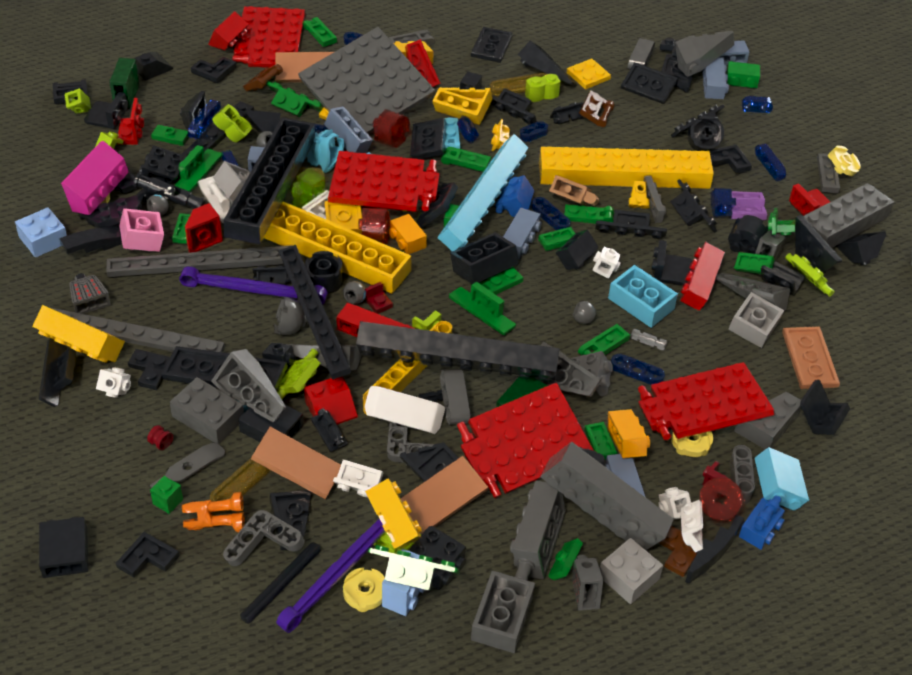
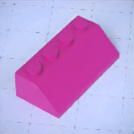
(94, 178)

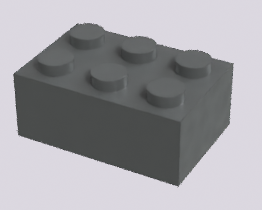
(206, 410)
(502, 611)

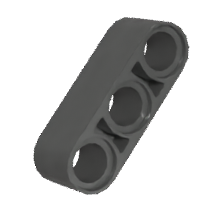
(641, 52)
(454, 396)
(742, 470)

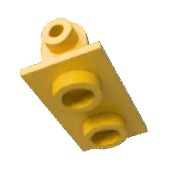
(501, 134)

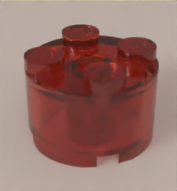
(391, 128)
(375, 224)
(710, 494)

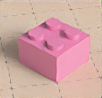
(141, 230)

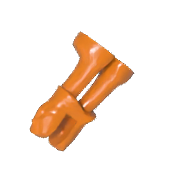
(206, 519)

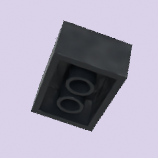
(484, 258)

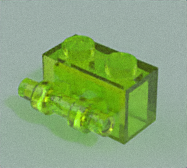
(307, 187)

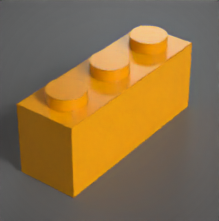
(628, 433)

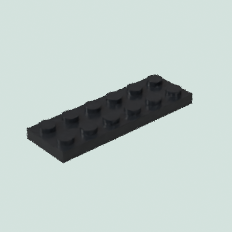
(190, 363)

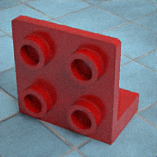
(131, 128)
(807, 201)

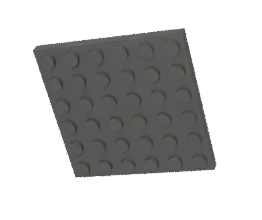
(367, 79)

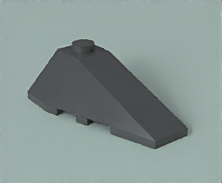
(744, 286)

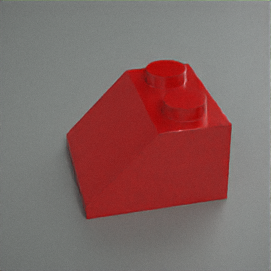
(228, 32)
(203, 228)
(334, 397)

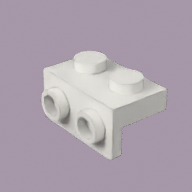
(357, 477)
(692, 525)

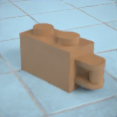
(573, 191)

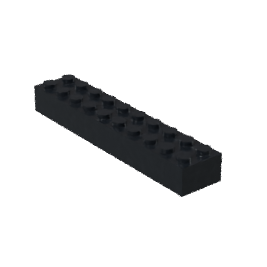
(269, 181)
(458, 351)

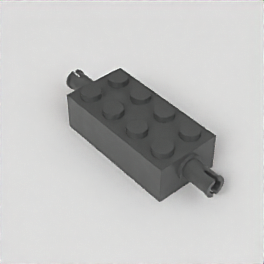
(538, 531)

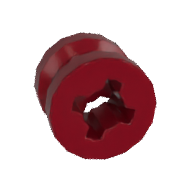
(160, 437)

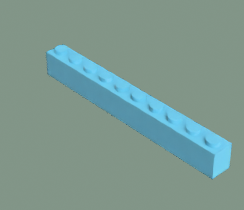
(481, 196)

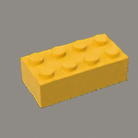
(78, 335)

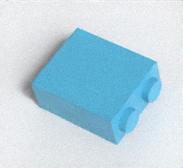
(782, 477)

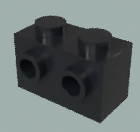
(577, 250)

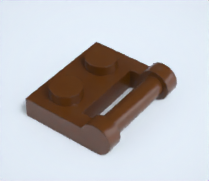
(263, 77)
(591, 108)

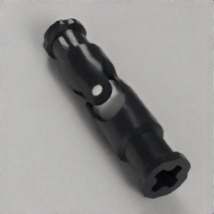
(160, 187)

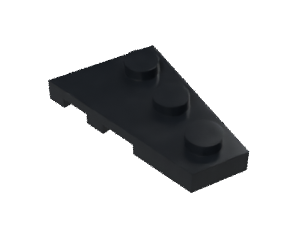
(291, 508)

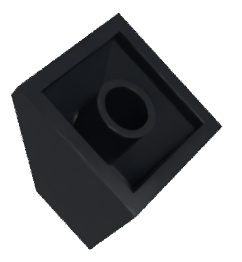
(151, 65)
(193, 108)
(262, 120)
(863, 247)

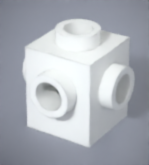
(606, 262)
(113, 381)
(673, 501)

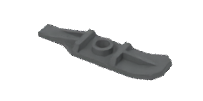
(197, 460)

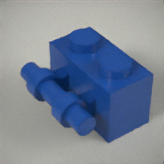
(515, 196)
(762, 522)

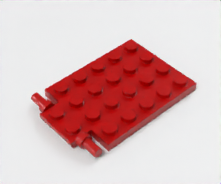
(268, 32)
(383, 181)
(704, 402)
(520, 438)

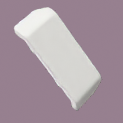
(215, 196)
(404, 409)

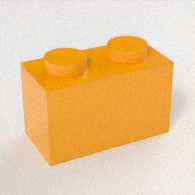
(407, 234)

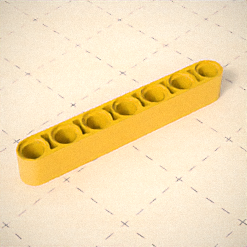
(403, 373)

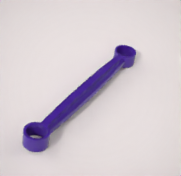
(242, 284)
(292, 616)

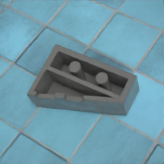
(768, 430)

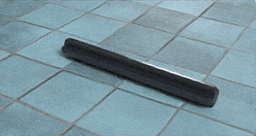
(280, 582)

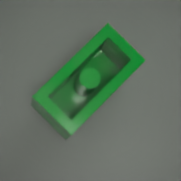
(743, 74)

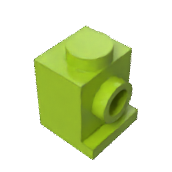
(80, 105)

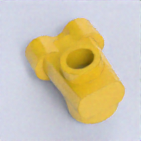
(639, 198)

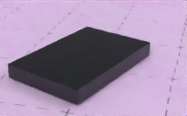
(491, 44)
(649, 83)
(428, 139)

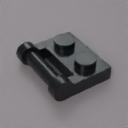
(60, 89)

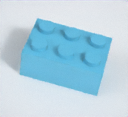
(642, 296)

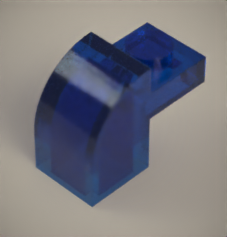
(722, 202)

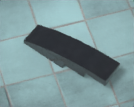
(92, 239)
(714, 550)

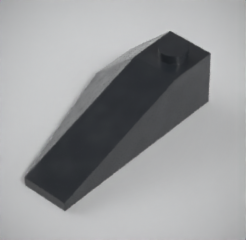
(537, 58)

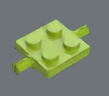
(814, 275)
(298, 374)

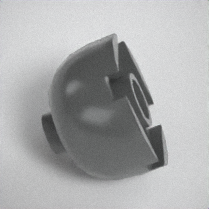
(289, 316)

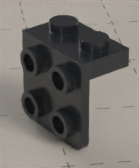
(107, 114)
(162, 163)
(669, 267)
(782, 276)
(820, 413)
(440, 547)

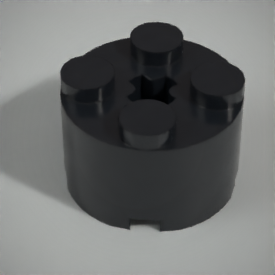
(712, 127)
(746, 234)
(325, 270)

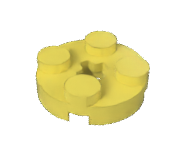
(844, 161)
(695, 448)
(352, 589)

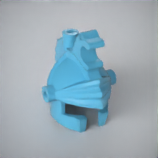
(324, 150)

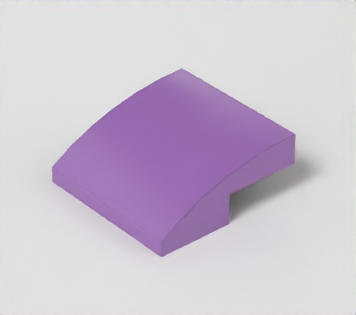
(749, 204)

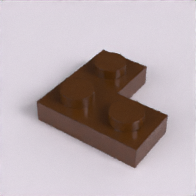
(682, 555)

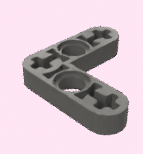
(402, 443)
(264, 529)

